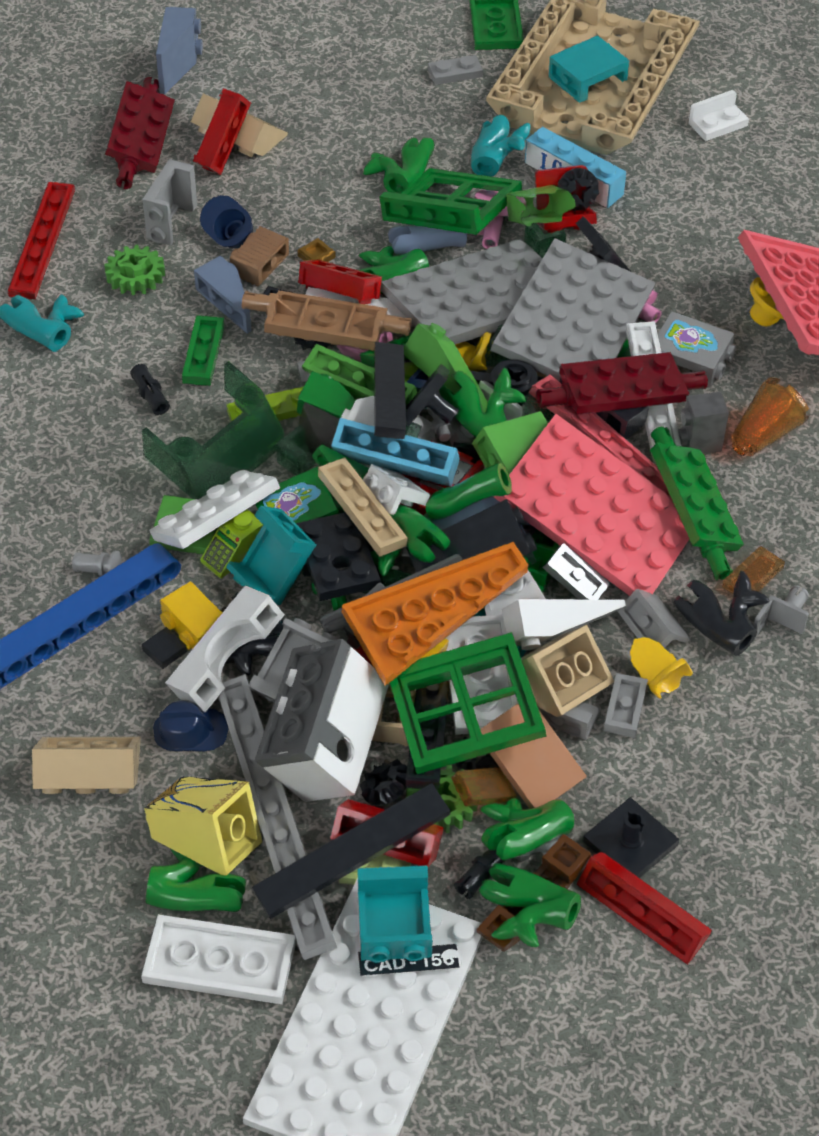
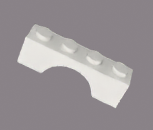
(246, 619)

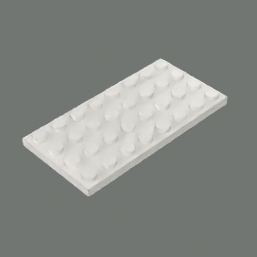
(360, 1040)

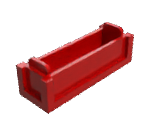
(222, 131)
(340, 280)

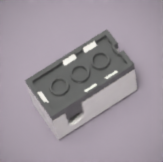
(322, 721)

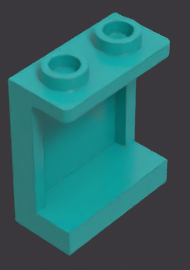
(586, 65)
(274, 555)
(394, 913)

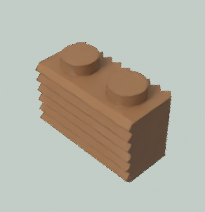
(260, 255)

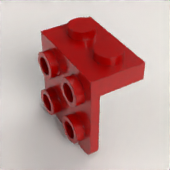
(551, 177)

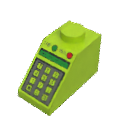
(231, 542)

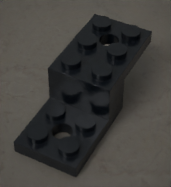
(338, 546)

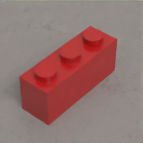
(419, 849)

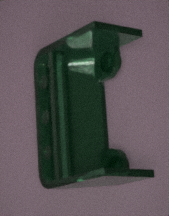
(237, 447)

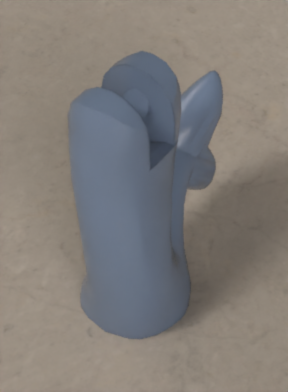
(414, 237)

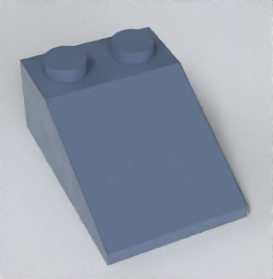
(177, 45)

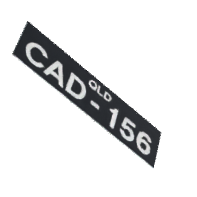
(403, 965)

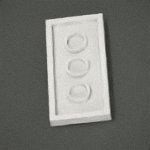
(213, 509)
(484, 681)
(219, 959)

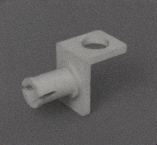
(785, 612)

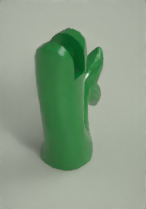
(414, 162)
(390, 266)
(469, 404)
(484, 484)
(420, 535)
(525, 829)
(170, 891)
(542, 901)

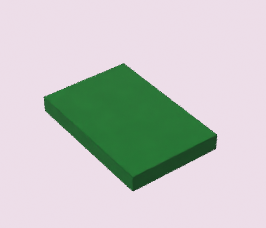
(496, 24)

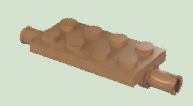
(325, 319)

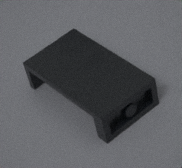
(482, 533)

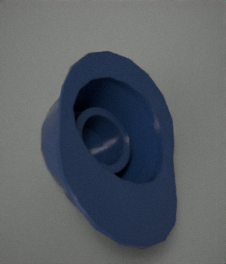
(226, 221)
(188, 728)

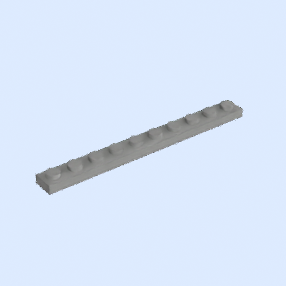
(274, 814)

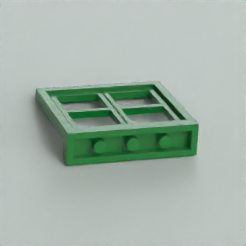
(448, 211)
(455, 665)

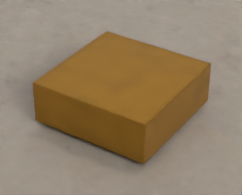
(316, 250)

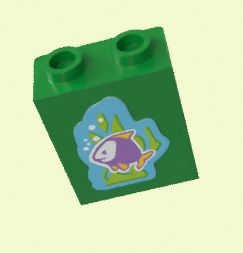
(303, 498)

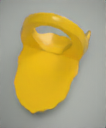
(475, 355)
(658, 666)

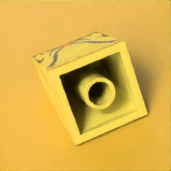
(206, 821)

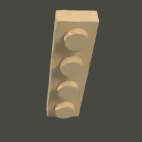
(362, 507)

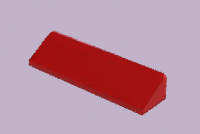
(643, 907)

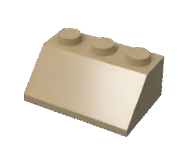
(254, 136)
(566, 671)
(85, 764)

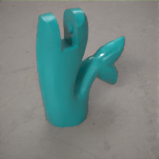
(495, 145)
(49, 332)

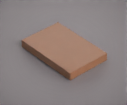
(537, 768)

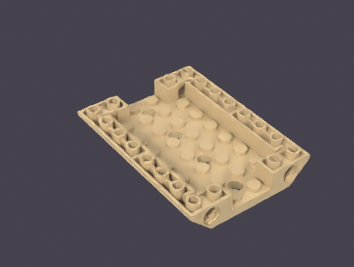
(613, 107)

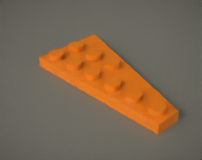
(416, 615)

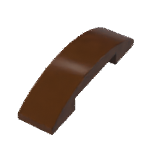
(559, 865)

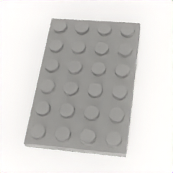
(467, 292)
(572, 311)

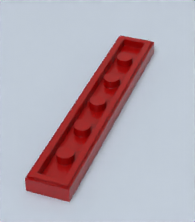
(41, 240)

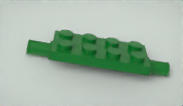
(697, 501)

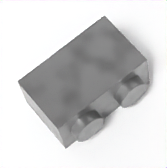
(704, 422)

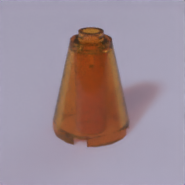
(769, 417)

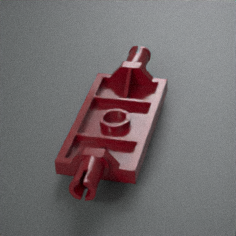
(139, 130)
(621, 384)

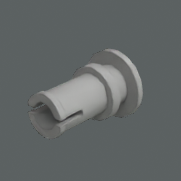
(96, 563)

